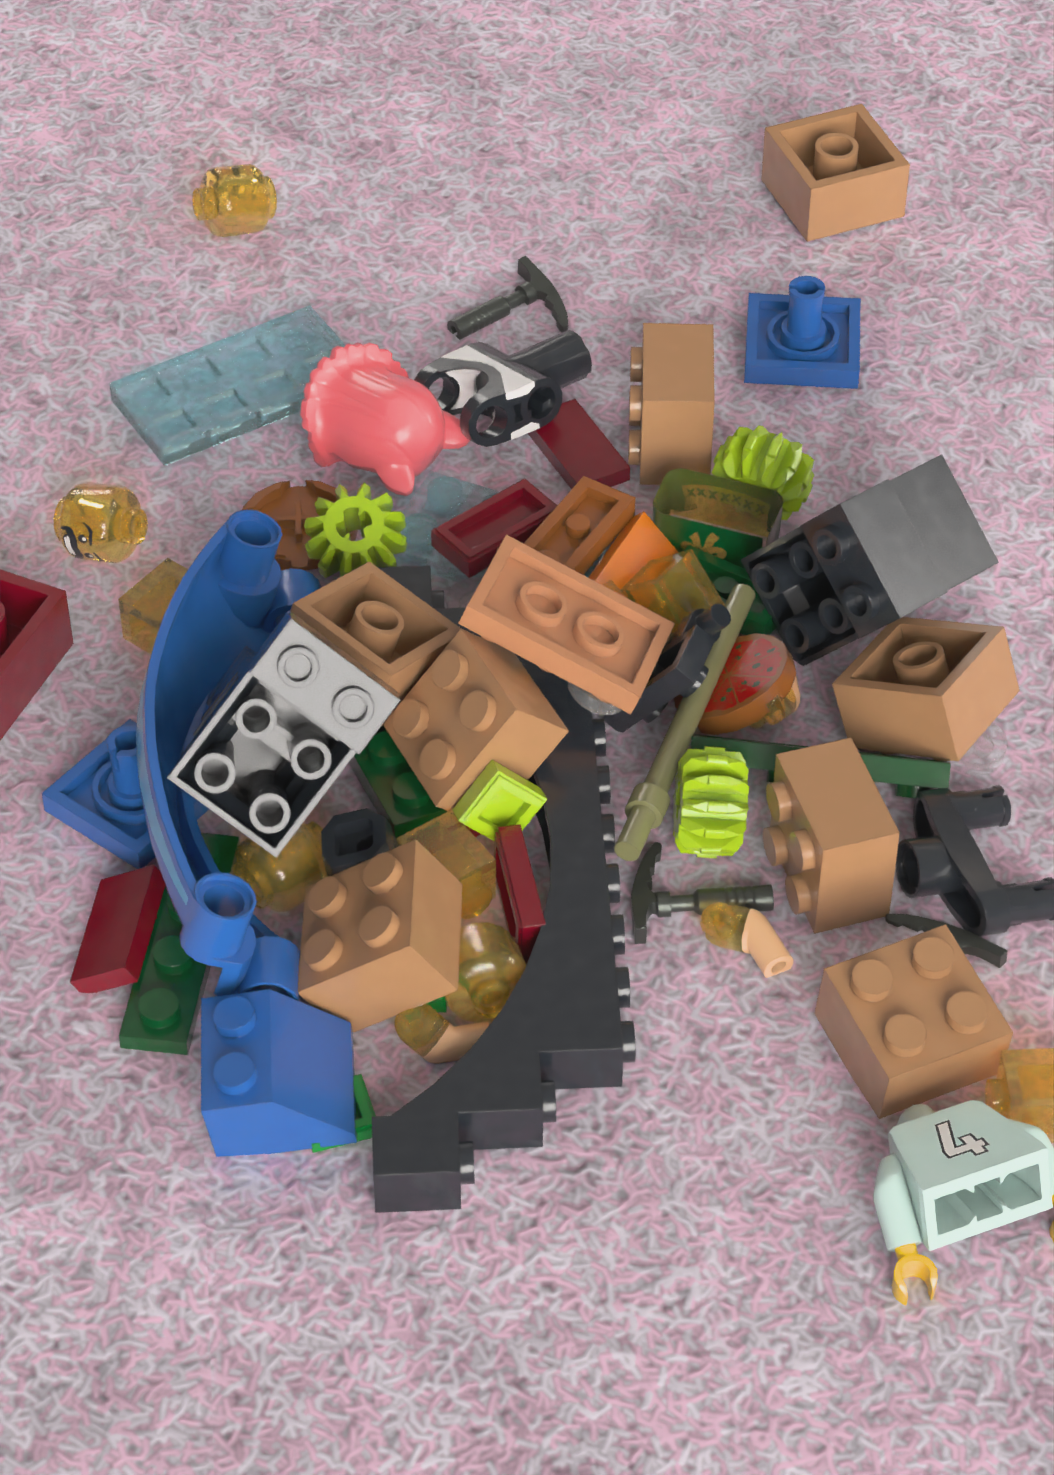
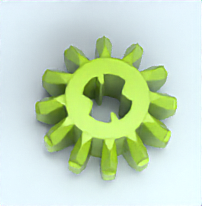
(767, 462)
(331, 529)
(710, 802)

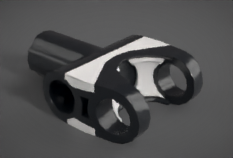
(513, 390)

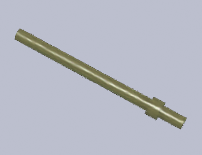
(651, 798)

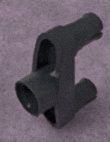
(950, 864)

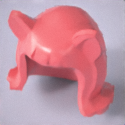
(375, 417)

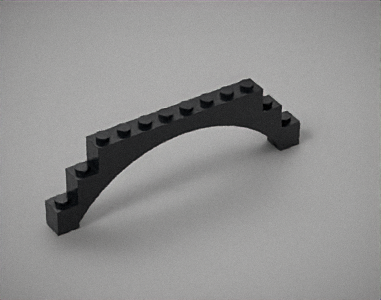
(565, 1009)

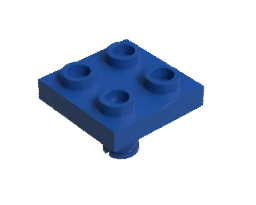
(803, 337)
(104, 798)

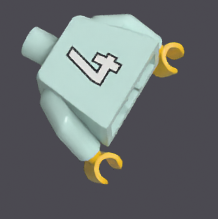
(955, 1179)

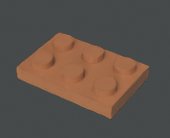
(567, 624)

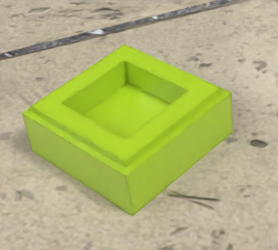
(498, 800)

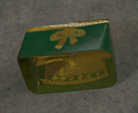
(718, 503)

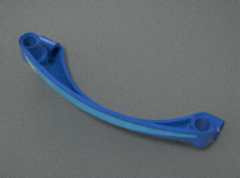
(222, 604)

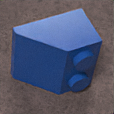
(275, 1075)

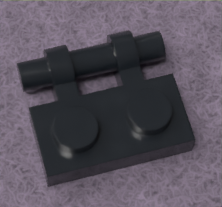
(679, 666)

